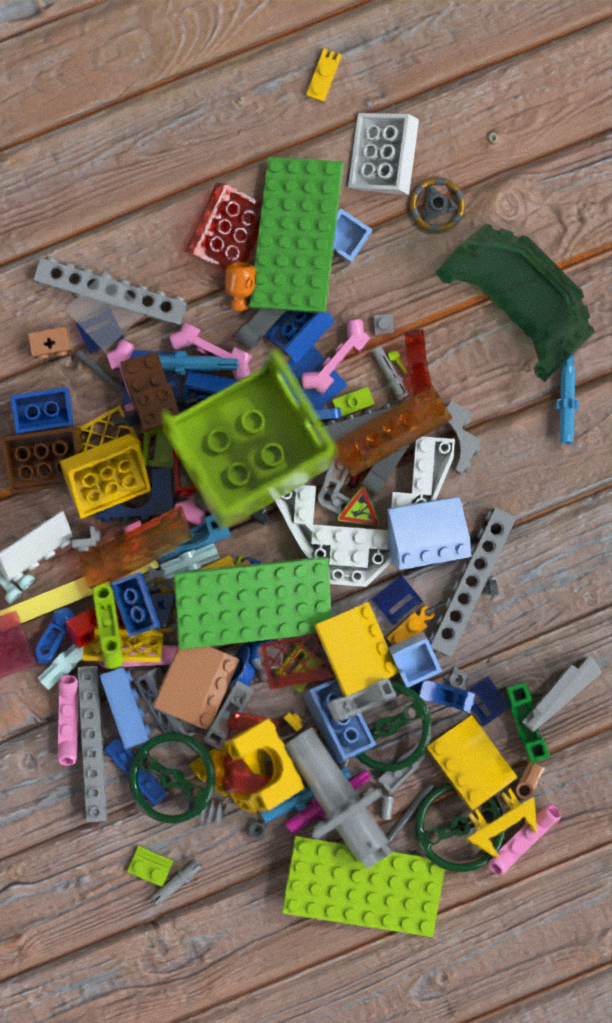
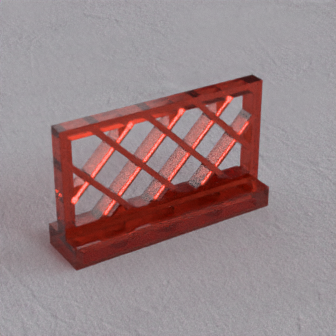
(299, 677)

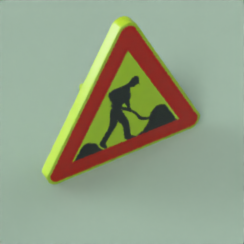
(359, 510)

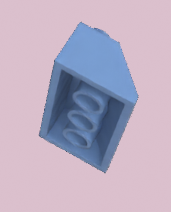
(125, 707)
(343, 738)

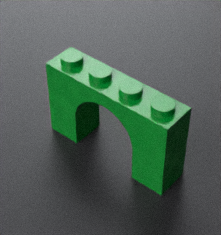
(519, 701)

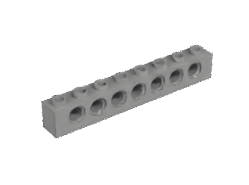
(47, 266)
(505, 522)
(92, 744)

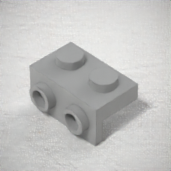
(84, 545)

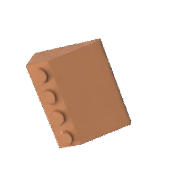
(196, 684)

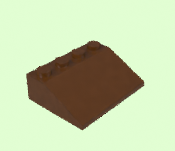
(35, 457)

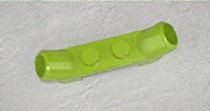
(108, 626)

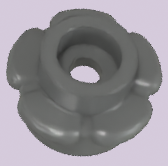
(492, 588)

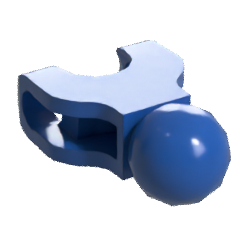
(54, 635)

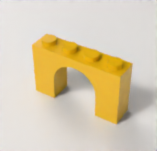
(285, 778)

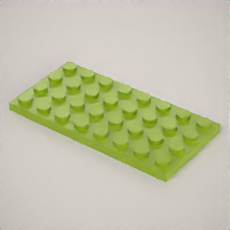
(333, 886)

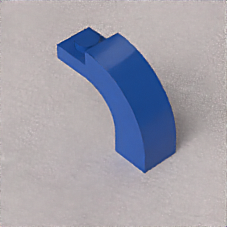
(445, 695)

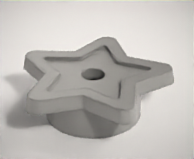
(154, 573)
(457, 674)

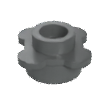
(256, 834)

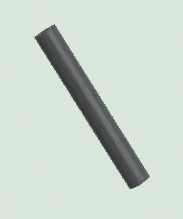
(99, 370)

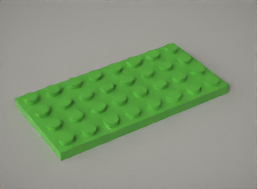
(297, 234)
(251, 602)

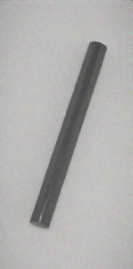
(409, 813)

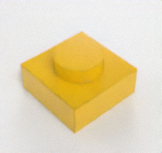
(294, 720)

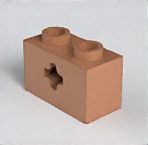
(58, 336)

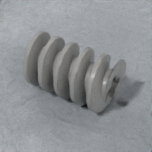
(211, 811)

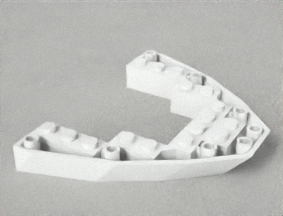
(360, 553)

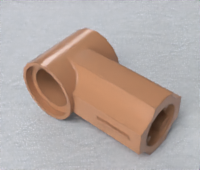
(529, 778)

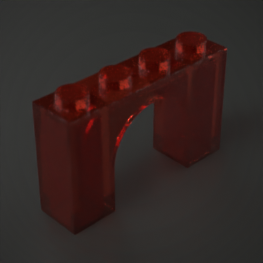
(236, 776)

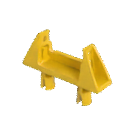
(516, 812)

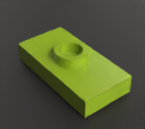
(354, 401)

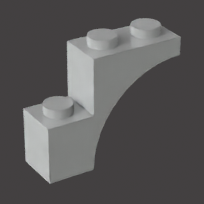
(467, 442)

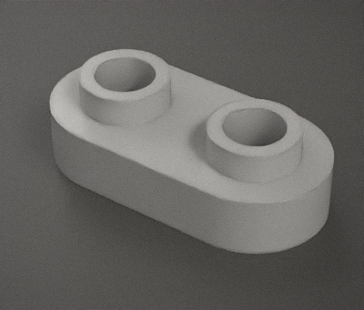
(332, 505)

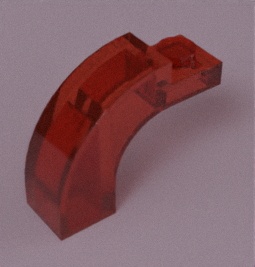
(417, 361)

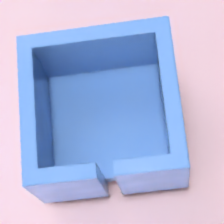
(349, 236)
(415, 659)

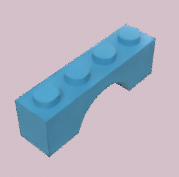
(202, 535)

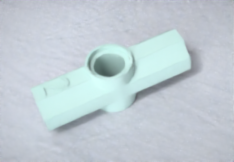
(190, 560)
(61, 666)

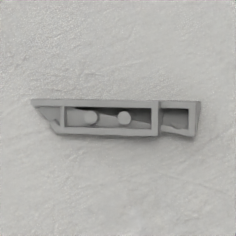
(562, 691)

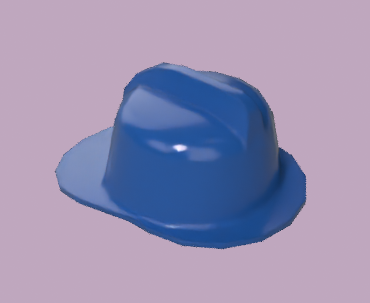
(245, 670)

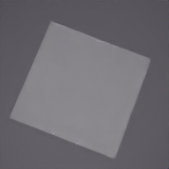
(105, 310)

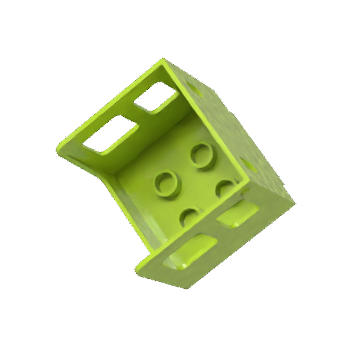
(250, 443)

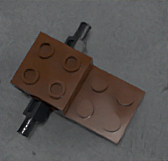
(149, 393)

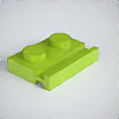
(150, 866)

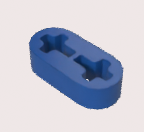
(327, 413)

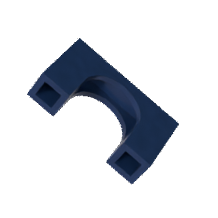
(159, 503)

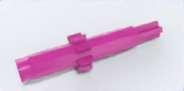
(315, 810)

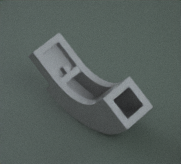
(362, 701)
(235, 703)

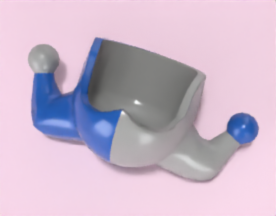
(257, 660)

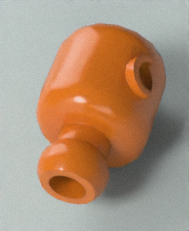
(240, 284)

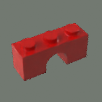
(81, 628)

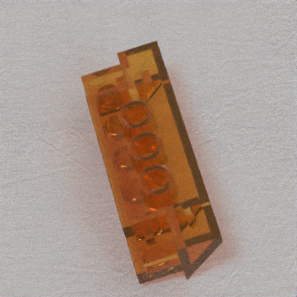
(392, 431)
(135, 548)

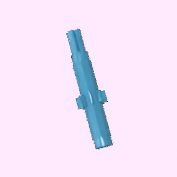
(183, 363)
(567, 402)
(295, 801)

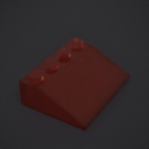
(226, 228)

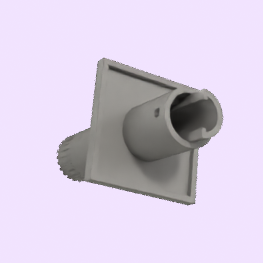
(339, 800)

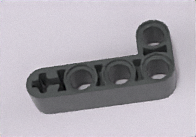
(258, 327)
(381, 471)

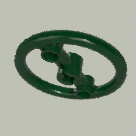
(421, 711)
(139, 761)
(425, 844)

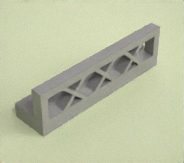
(154, 680)

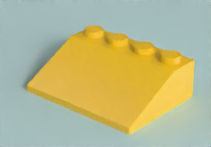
(106, 475)
(356, 649)
(471, 763)

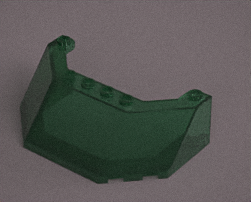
(527, 290)

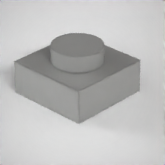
(383, 324)

